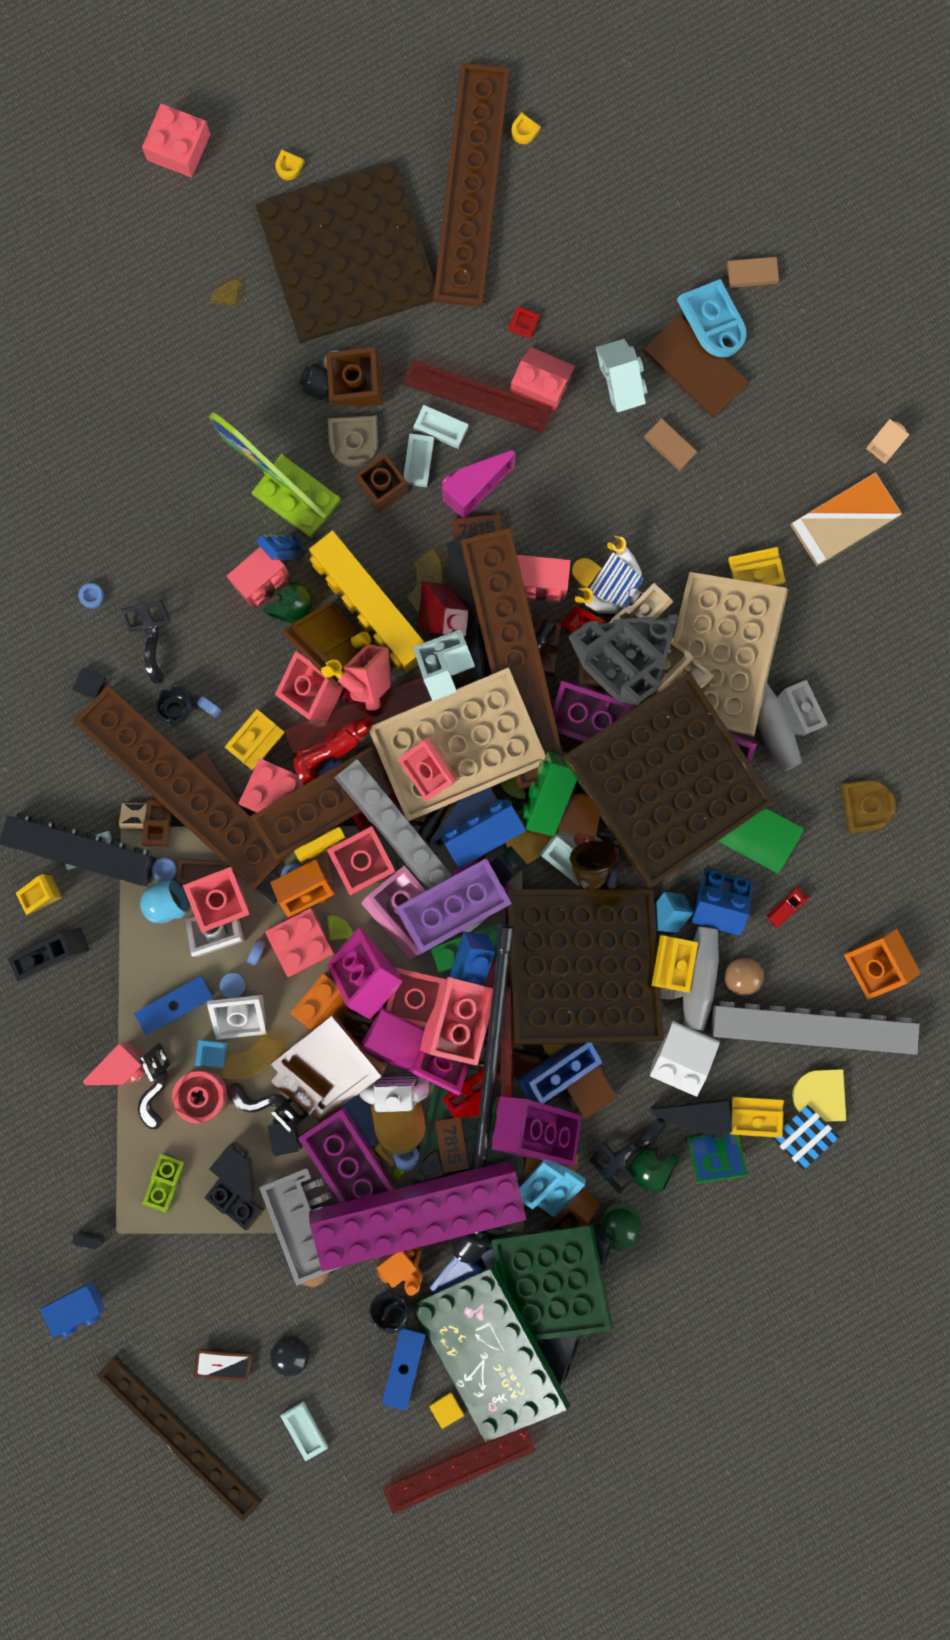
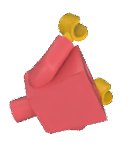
(365, 674)

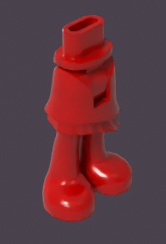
(336, 744)

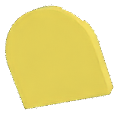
(823, 1093)

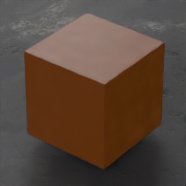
(382, 483)
(579, 818)
(590, 1093)

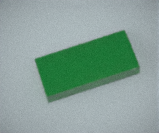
(765, 839)

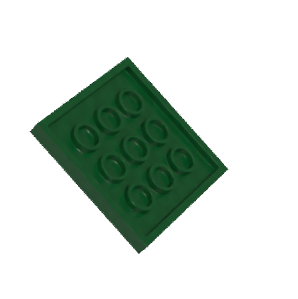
(555, 1281)

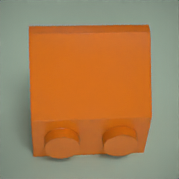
(882, 964)
(320, 1003)

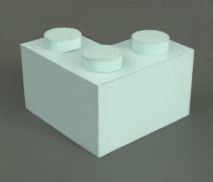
(622, 373)
(441, 660)

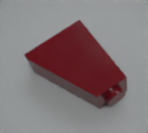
(440, 610)

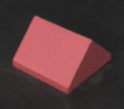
(428, 769)
(217, 899)

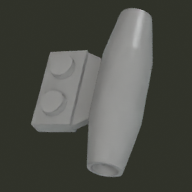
(784, 717)
(700, 999)

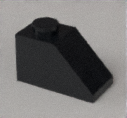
(236, 1170)

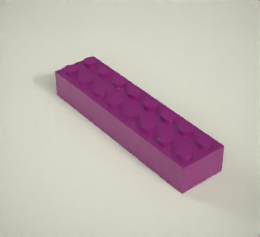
(586, 711)
(416, 1215)

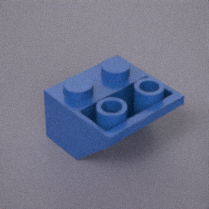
(722, 902)

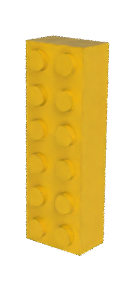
(366, 598)

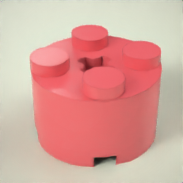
(186, 1101)

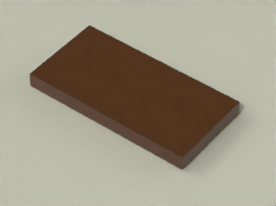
(704, 377)

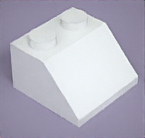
(684, 1058)

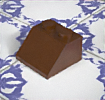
(355, 377)

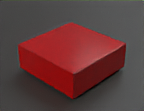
(524, 322)

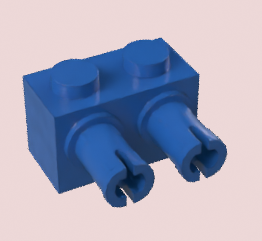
(73, 1309)

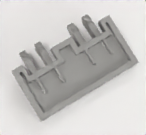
(289, 1213)

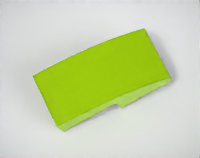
(163, 1183)

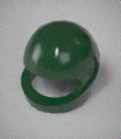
(294, 605)
(652, 1173)
(621, 1223)

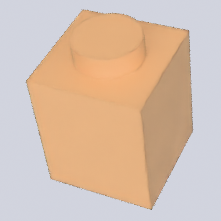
(888, 440)

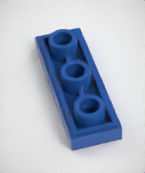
(281, 547)
(160, 1012)
(401, 1382)

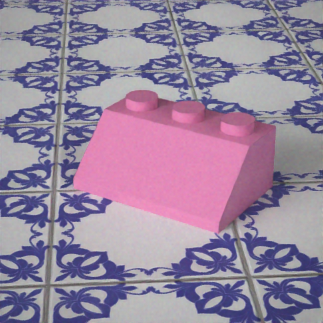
(384, 899)

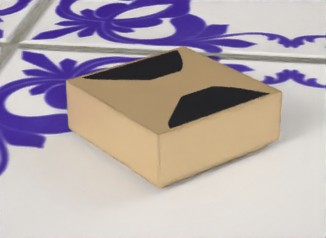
(132, 816)

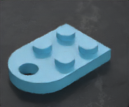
(714, 318)

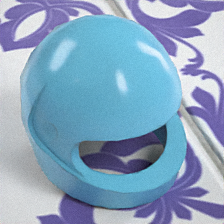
(159, 905)

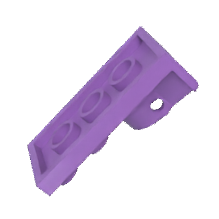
(453, 906)

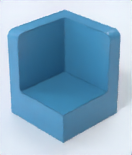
(672, 912)
(211, 1053)

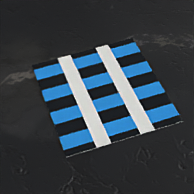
(806, 1137)

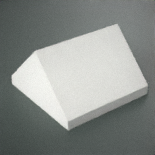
(213, 939)
(238, 1017)

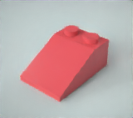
(458, 1022)

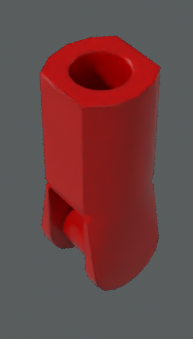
(785, 909)

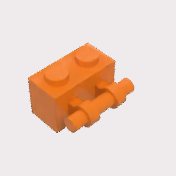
(302, 889)
(400, 1267)

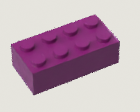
(536, 1131)
(346, 1157)

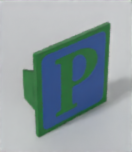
(716, 1157)

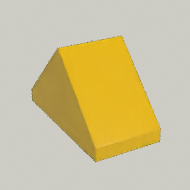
(38, 893)

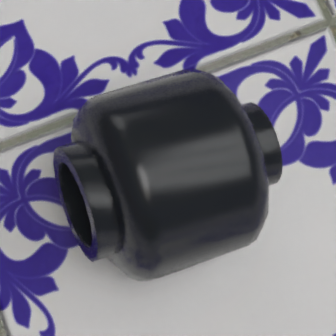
(315, 381)
(470, 1247)

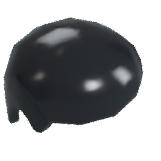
(174, 705)
(389, 1312)
(289, 1356)

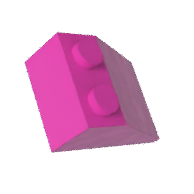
(474, 482)
(363, 974)

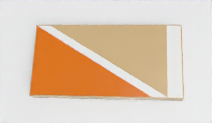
(846, 519)

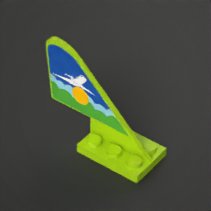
(285, 485)

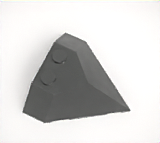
(626, 655)

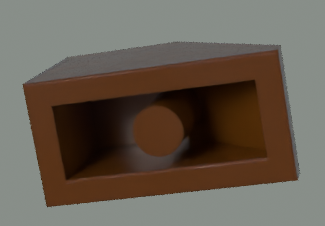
(575, 1212)

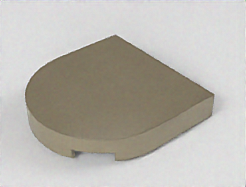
(353, 439)

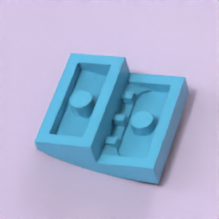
(550, 1187)

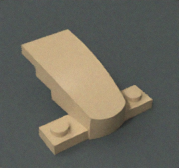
(679, 661)

